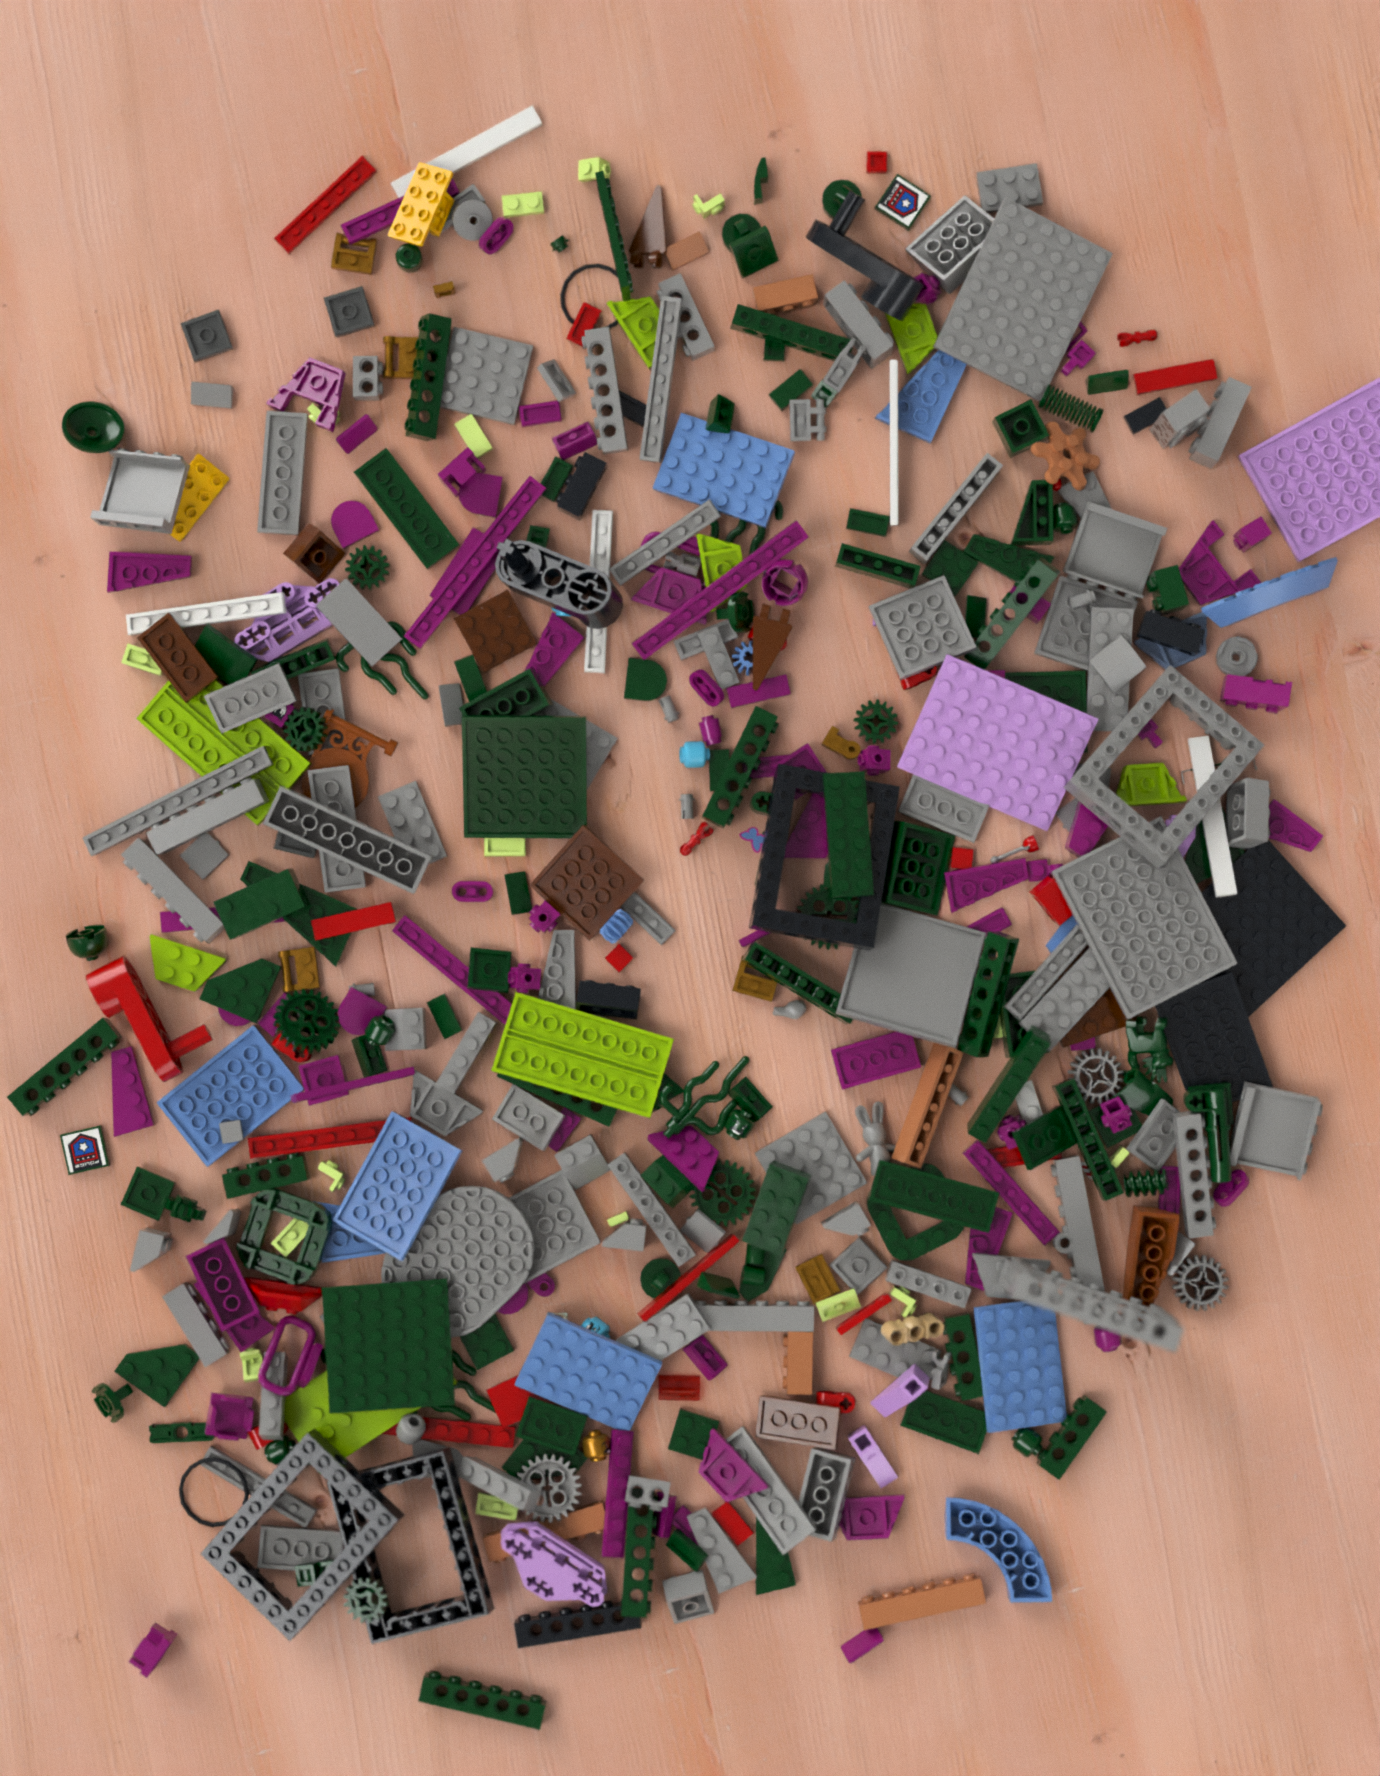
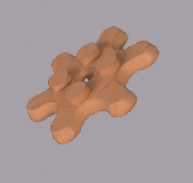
(1058, 463)

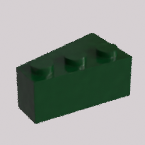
(1036, 516)

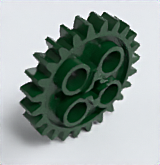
(825, 896)
(292, 1030)
(734, 1178)

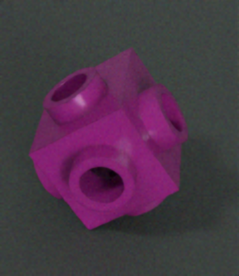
(930, 290)
(874, 760)
(544, 909)
(524, 978)
(1115, 1114)
(1007, 1125)

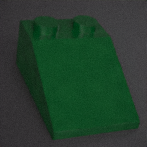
(668, 1181)

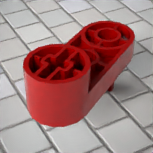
(119, 989)

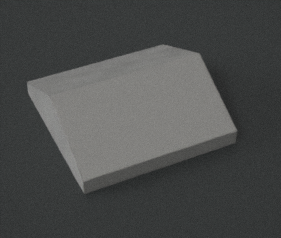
(1117, 663)
(226, 1227)

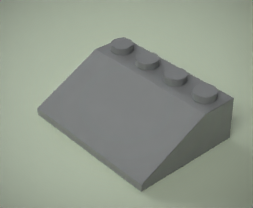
(952, 243)

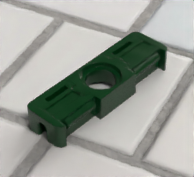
(168, 1432)

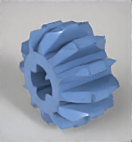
(744, 664)
(616, 926)

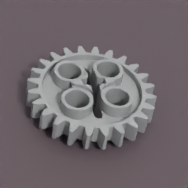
(567, 1486)

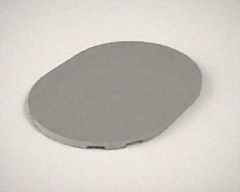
(478, 1245)

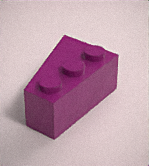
(1255, 693)
(1084, 831)

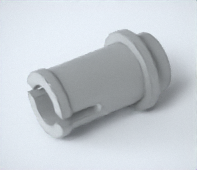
(1082, 599)
(669, 710)
(686, 806)
(367, 989)
(957, 1095)

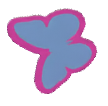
(753, 836)

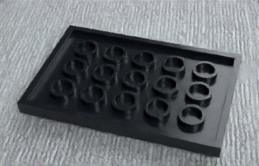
(1213, 1036)

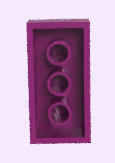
(222, 1284)

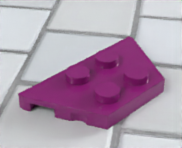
(669, 591)
(810, 833)
(688, 1153)
(728, 1471)
(870, 1516)

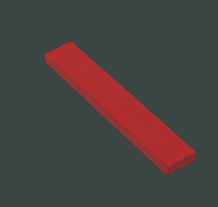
(325, 204)
(688, 1277)

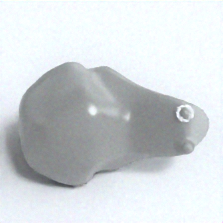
(792, 1010)

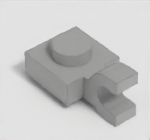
(685, 563)
(940, 1372)

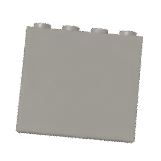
(142, 491)
(1113, 550)
(1274, 1129)

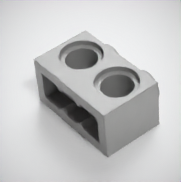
(363, 378)
(648, 1487)

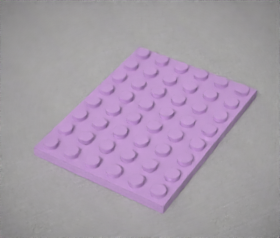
(1322, 472)
(997, 742)

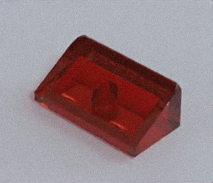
(679, 1387)

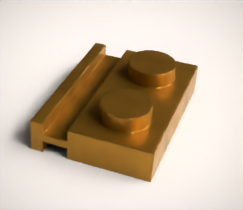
(817, 1278)

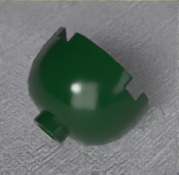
(88, 942)

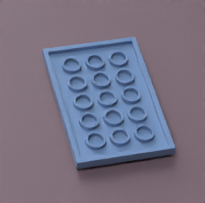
(730, 469)
(238, 1083)
(397, 1186)
(1019, 1366)
(588, 1373)

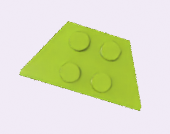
(639, 322)
(913, 335)
(717, 558)
(1148, 785)
(182, 964)

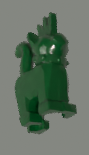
(1148, 1042)

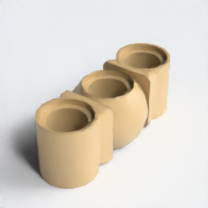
(921, 1329)

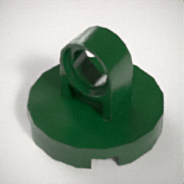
(835, 195)
(737, 227)
(739, 612)
(658, 1276)
(109, 1401)

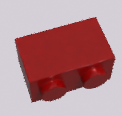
(1051, 900)

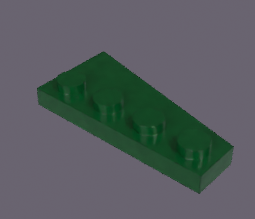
(1004, 558)
(772, 1567)

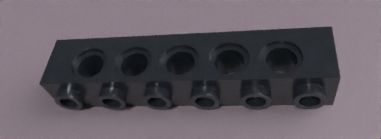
(527, 1638)

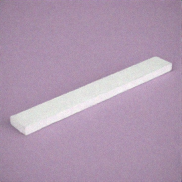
(478, 146)
(893, 373)
(600, 559)
(211, 612)
(1213, 821)

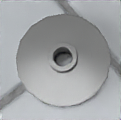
(462, 215)
(1245, 651)

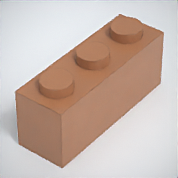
(786, 295)
(798, 1362)

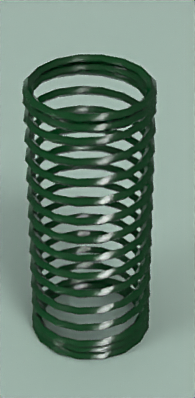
(1097, 415)

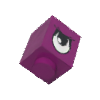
(281, 715)

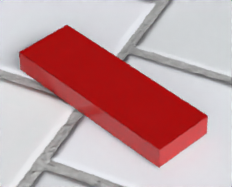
(864, 1313)

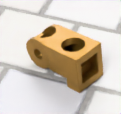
(841, 746)

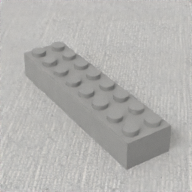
(347, 839)

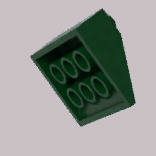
(917, 867)

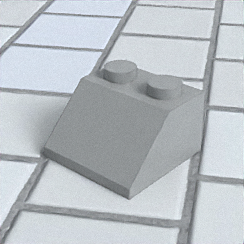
(409, 1029)
(582, 1162)
(849, 1221)
(628, 1236)
(150, 1246)
(688, 1596)

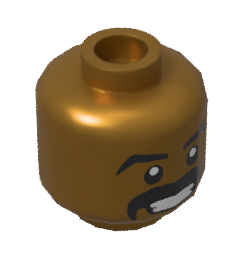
(596, 1445)

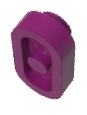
(496, 236)
(706, 687)
(472, 891)
(1231, 1189)
(536, 1282)

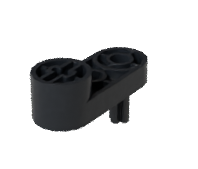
(889, 286)
(535, 567)

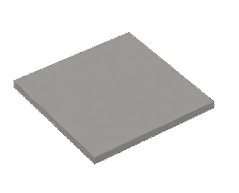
(913, 976)

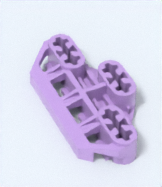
(299, 609)
(558, 1576)

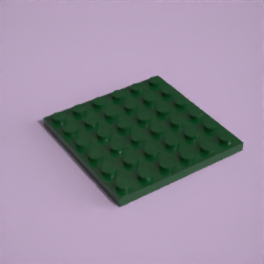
(524, 776)
(388, 1346)

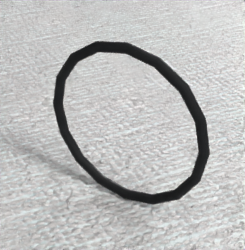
(571, 276)
(214, 1459)

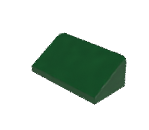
(1107, 382)
(720, 415)
(975, 614)
(518, 893)
(444, 1016)
(368, 1056)
(750, 1098)
(717, 1285)

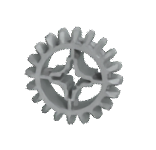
(1099, 1067)
(1218, 1285)

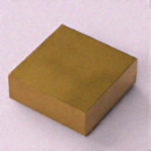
(444, 289)

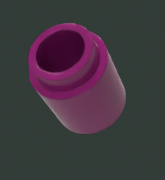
(710, 730)

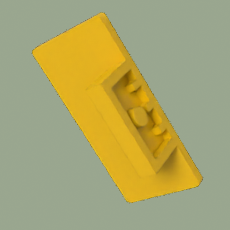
(423, 205)
(200, 489)

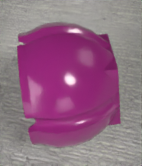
(780, 592)

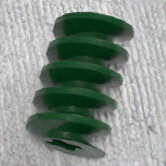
(1146, 1183)

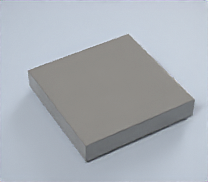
(858, 1265)

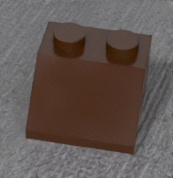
(314, 553)

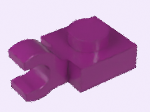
(1078, 356)
(1148, 731)
(1040, 869)

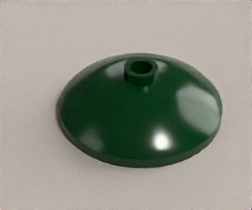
(95, 420)

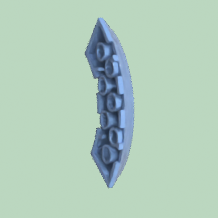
(1271, 593)
(1004, 1543)

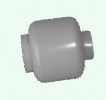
(410, 1428)

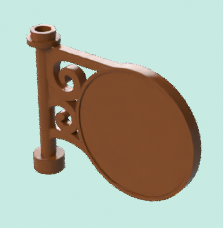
(339, 756)

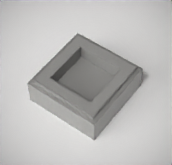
(231, 1131)

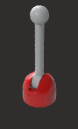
(1029, 845)

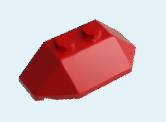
(282, 1295)

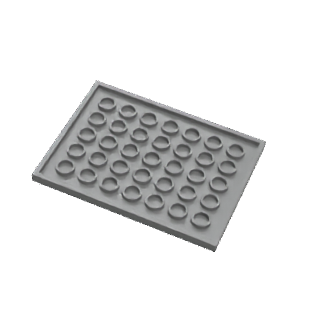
(1022, 299)
(1143, 923)

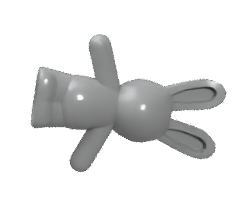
(874, 1136)

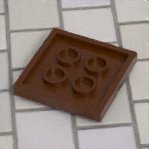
(495, 631)

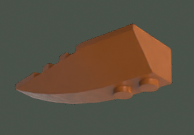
(1149, 1252)

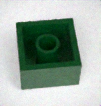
(1020, 428)
(1167, 590)

